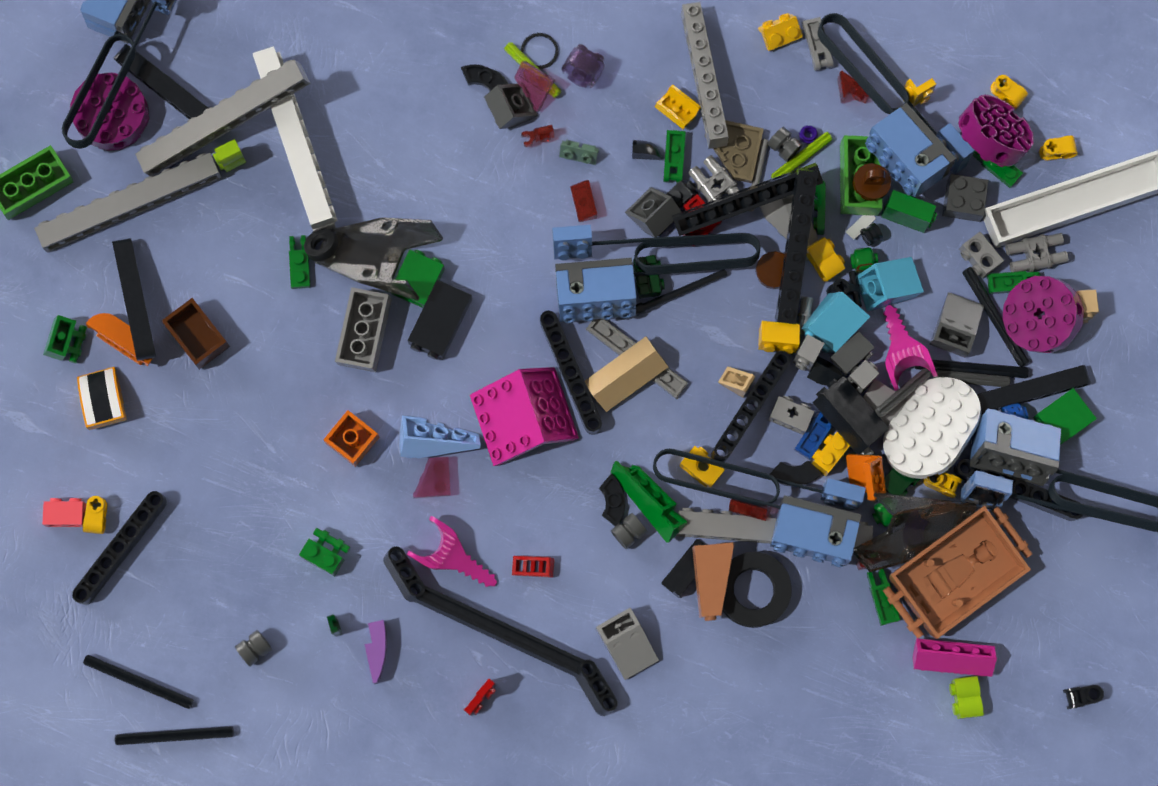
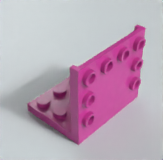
(523, 413)

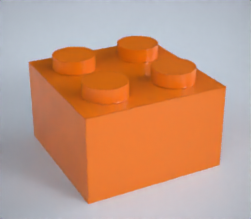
(351, 438)

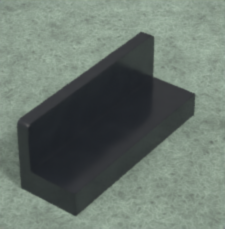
(682, 573)

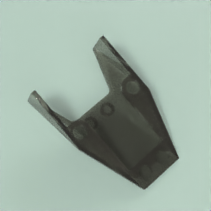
(373, 249)
(912, 528)

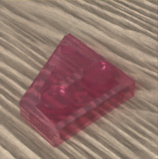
(534, 84)
(434, 479)

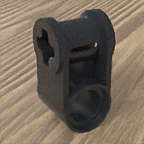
(1080, 696)

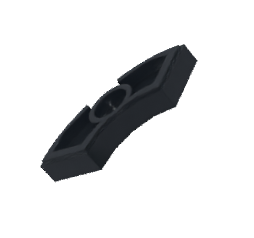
(482, 76)
(799, 474)
(614, 500)

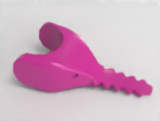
(903, 350)
(452, 556)

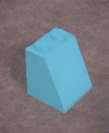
(889, 283)
(835, 321)

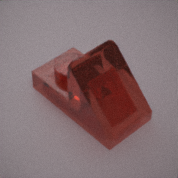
(848, 85)

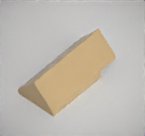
(626, 374)

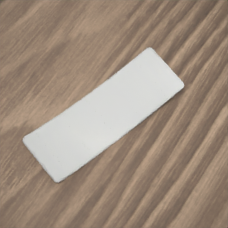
(863, 222)

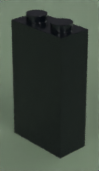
(439, 320)
(850, 414)

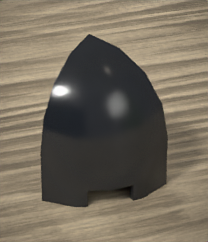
(645, 150)
(824, 372)

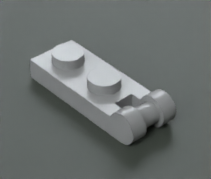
(815, 46)

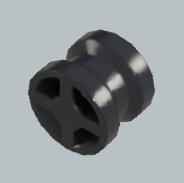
(871, 234)

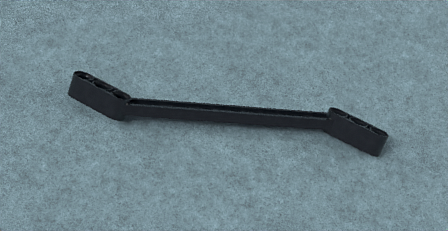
(501, 631)

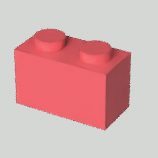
(63, 513)

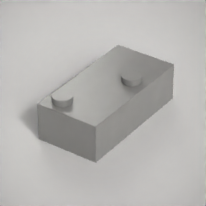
(363, 329)

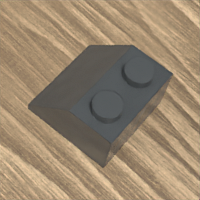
(509, 105)
(653, 212)

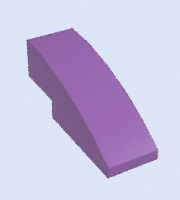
(377, 649)

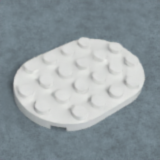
(932, 428)

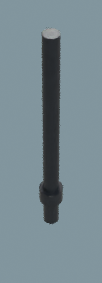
(641, 308)

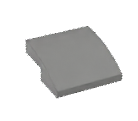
(877, 395)

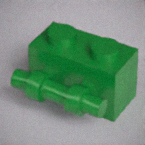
(60, 337)
(322, 557)

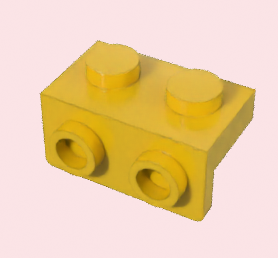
(780, 31)
(921, 93)
(678, 107)

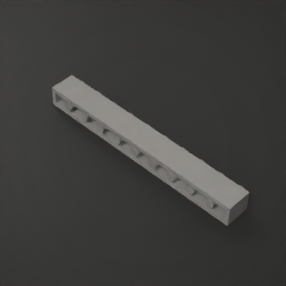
(222, 118)
(127, 202)
(742, 527)

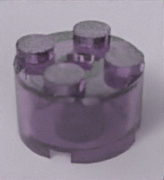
(583, 66)

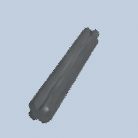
(976, 379)
(903, 392)

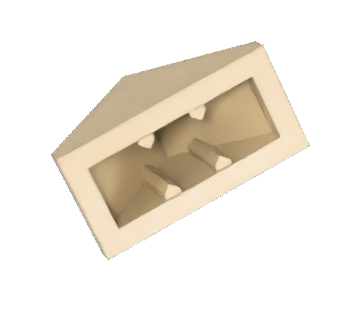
(736, 381)

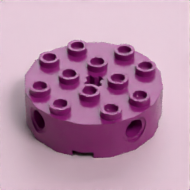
(127, 115)
(995, 130)
(1054, 329)

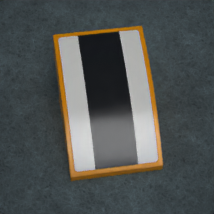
(101, 398)

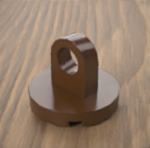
(872, 182)

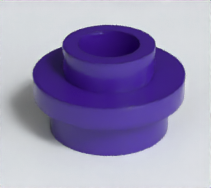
(808, 129)

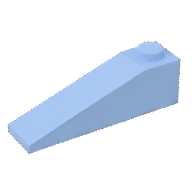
(425, 439)

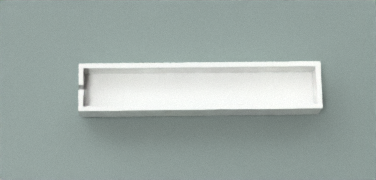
(299, 149)
(1072, 200)

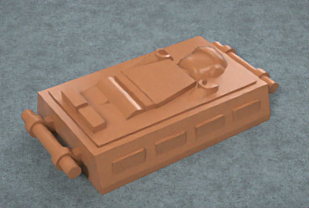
(959, 573)

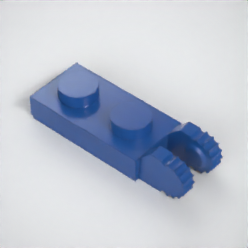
(813, 437)

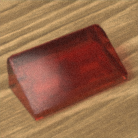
(583, 201)
(750, 510)

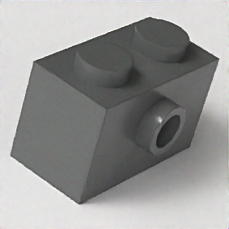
(852, 353)

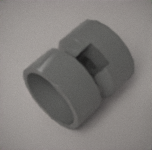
(785, 144)
(628, 531)
(252, 648)

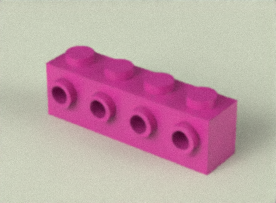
(954, 657)

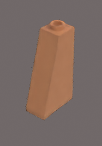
(711, 575)

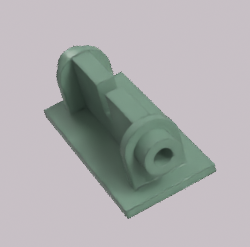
(571, 151)

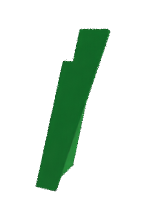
(650, 500)

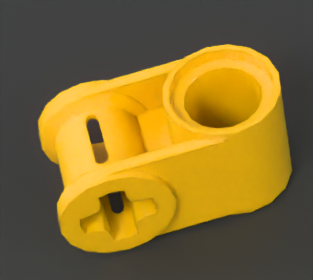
(1010, 92)
(1061, 148)
(945, 484)
(95, 519)

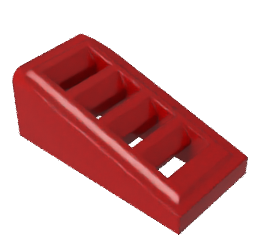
(549, 566)

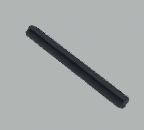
(994, 315)
(989, 369)
(138, 681)
(174, 735)

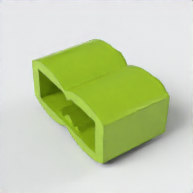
(229, 156)
(967, 697)

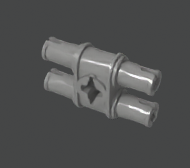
(719, 176)
(1032, 260)

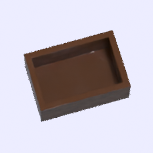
(195, 333)

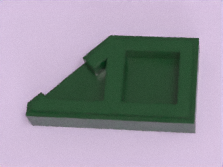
(334, 625)

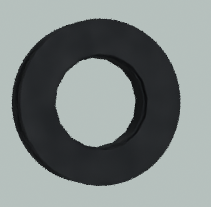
(781, 590)

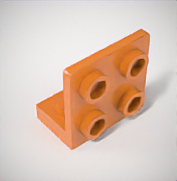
(866, 472)

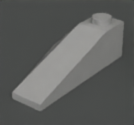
(778, 215)

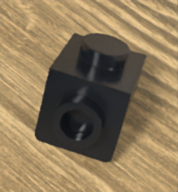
(682, 192)

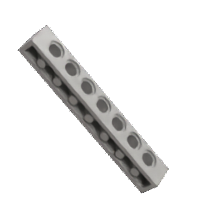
(704, 75)

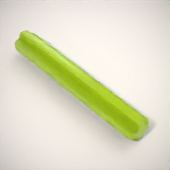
(519, 56)
(803, 155)

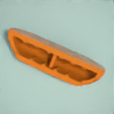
(116, 334)

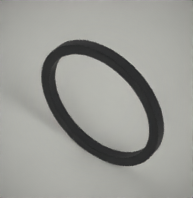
(551, 39)

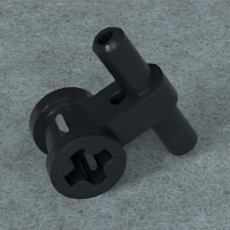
(853, 288)

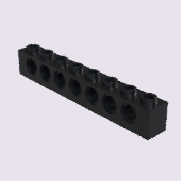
(738, 202)
(796, 245)

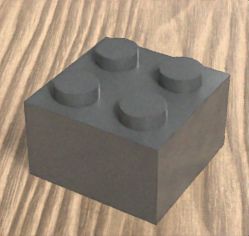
(965, 198)

